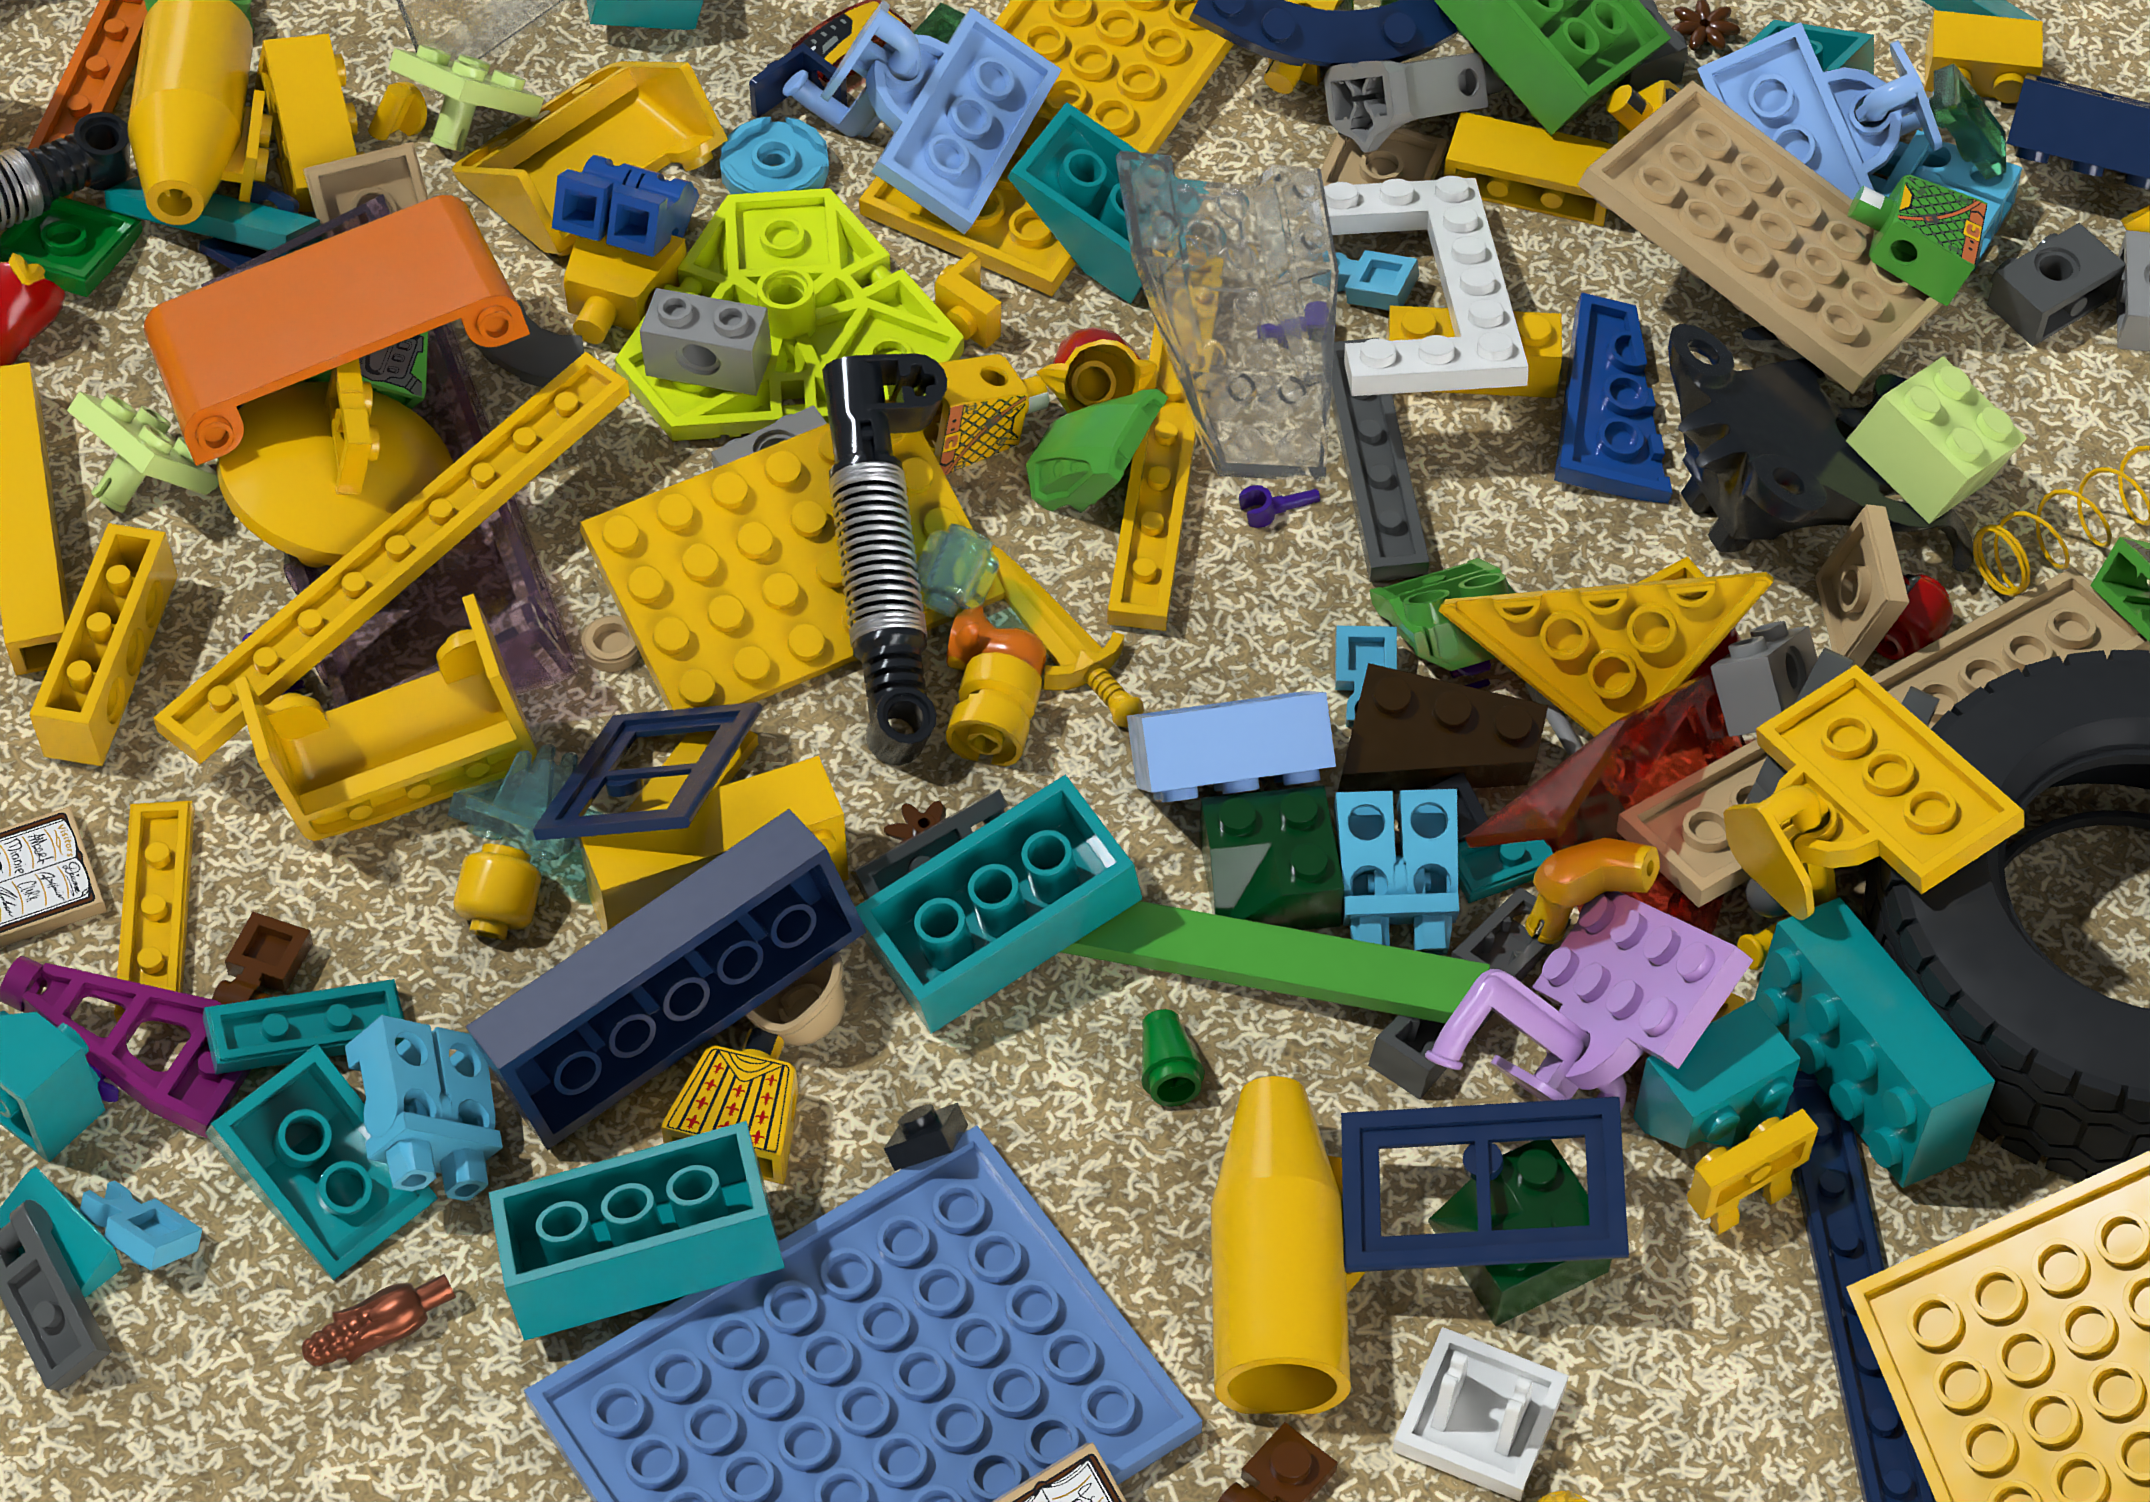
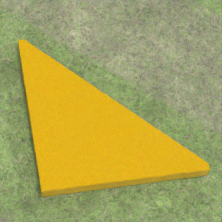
(1608, 645)

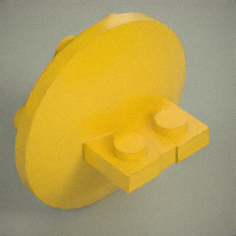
(327, 465)

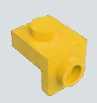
(966, 304)

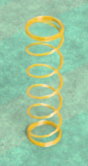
(2017, 547)

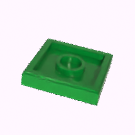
(73, 243)

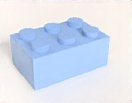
(1232, 745)

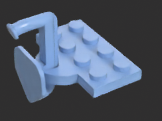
(950, 107)
(1814, 112)

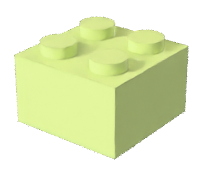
(1936, 439)

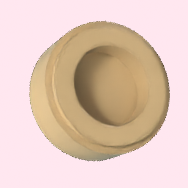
(609, 644)

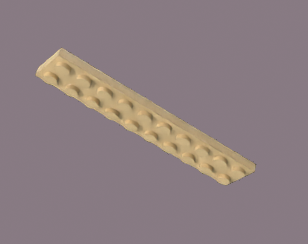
(2040, 624)

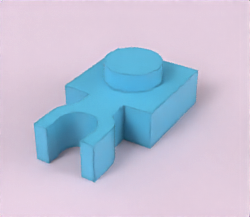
(1377, 279)
(1353, 651)
(145, 1231)

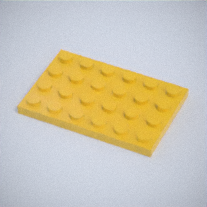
(741, 572)

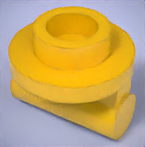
(400, 109)

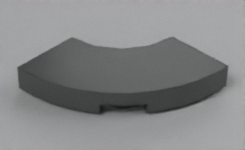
(535, 356)

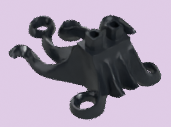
(1774, 447)

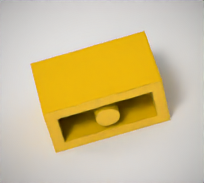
(1987, 50)

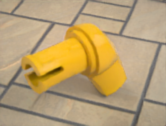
(1583, 873)

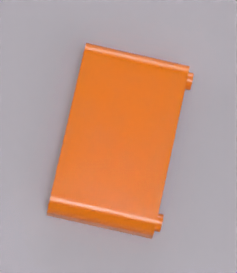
(325, 311)

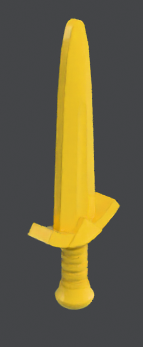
(1071, 648)

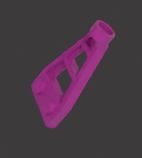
(185, 1092)

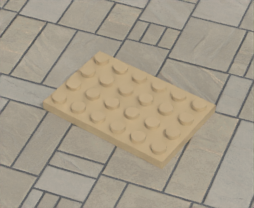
(1759, 233)

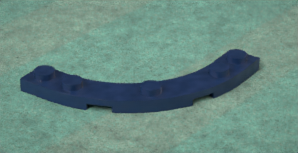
(1327, 37)

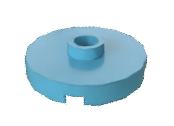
(761, 143)

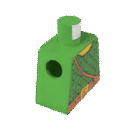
(1923, 234)

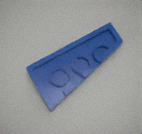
(1608, 409)

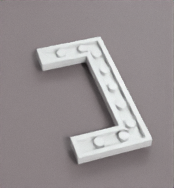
(1486, 338)

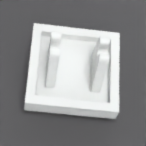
(1480, 1413)

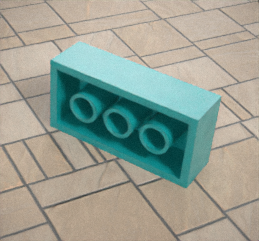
(999, 903)
(1873, 1043)
(634, 1231)

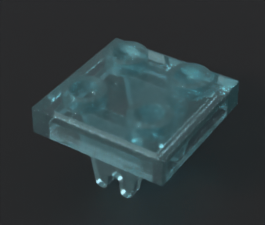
(517, 803)

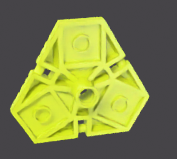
(808, 266)

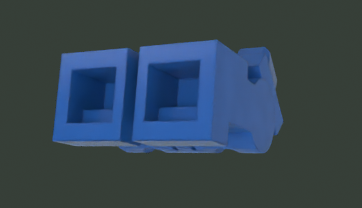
(625, 203)

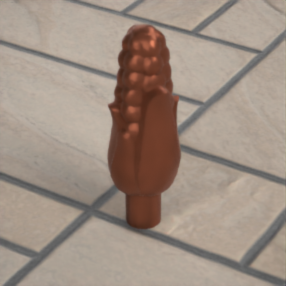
(376, 1321)

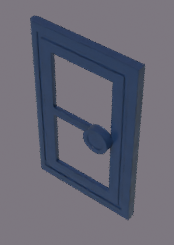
(597, 768)
(1481, 1127)

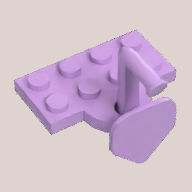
(1623, 988)

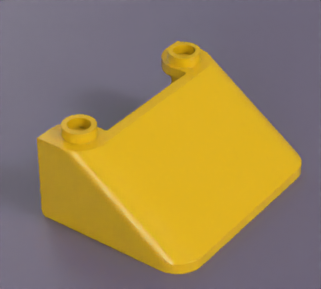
(621, 112)

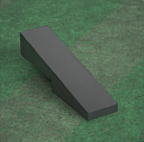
(1498, 942)

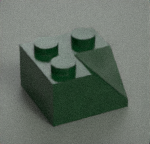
(1272, 858)
(1529, 1193)

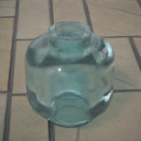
(956, 569)

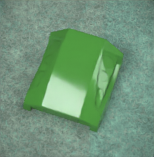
(1090, 449)
(1415, 606)

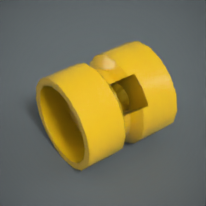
(994, 708)

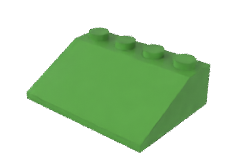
(1558, 51)

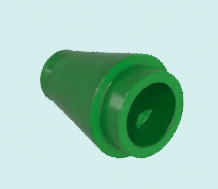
(1169, 1060)

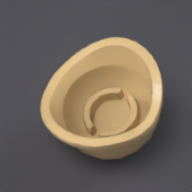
(806, 1007)

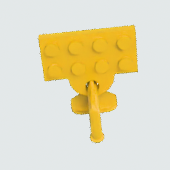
(1859, 788)

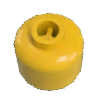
(497, 890)

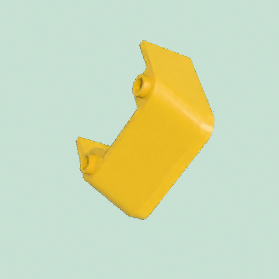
(393, 746)

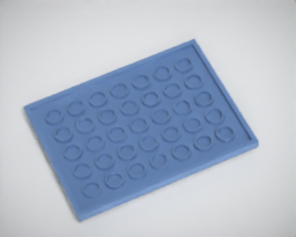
(901, 1355)

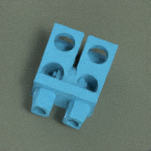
(1950, 170)
(1402, 888)
(426, 1107)

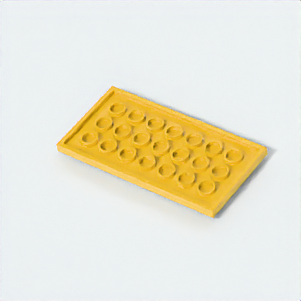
(1123, 67)

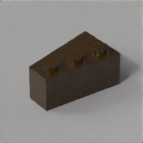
(1426, 729)

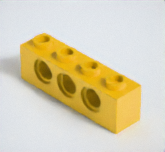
(104, 645)

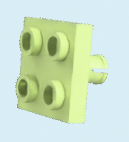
(465, 87)
(142, 450)

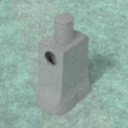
(1380, 96)

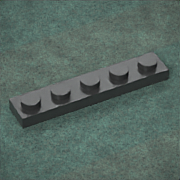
(1378, 479)

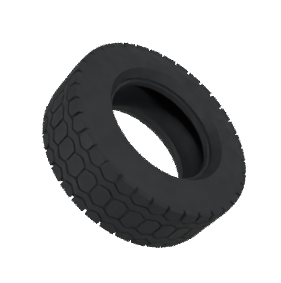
(2060, 1054)

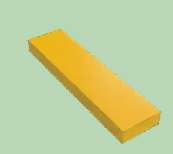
(156, 895)

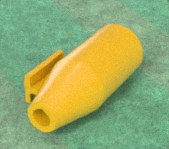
(191, 108)
(1279, 1259)

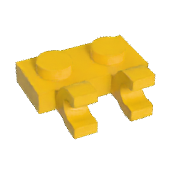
(1758, 1162)

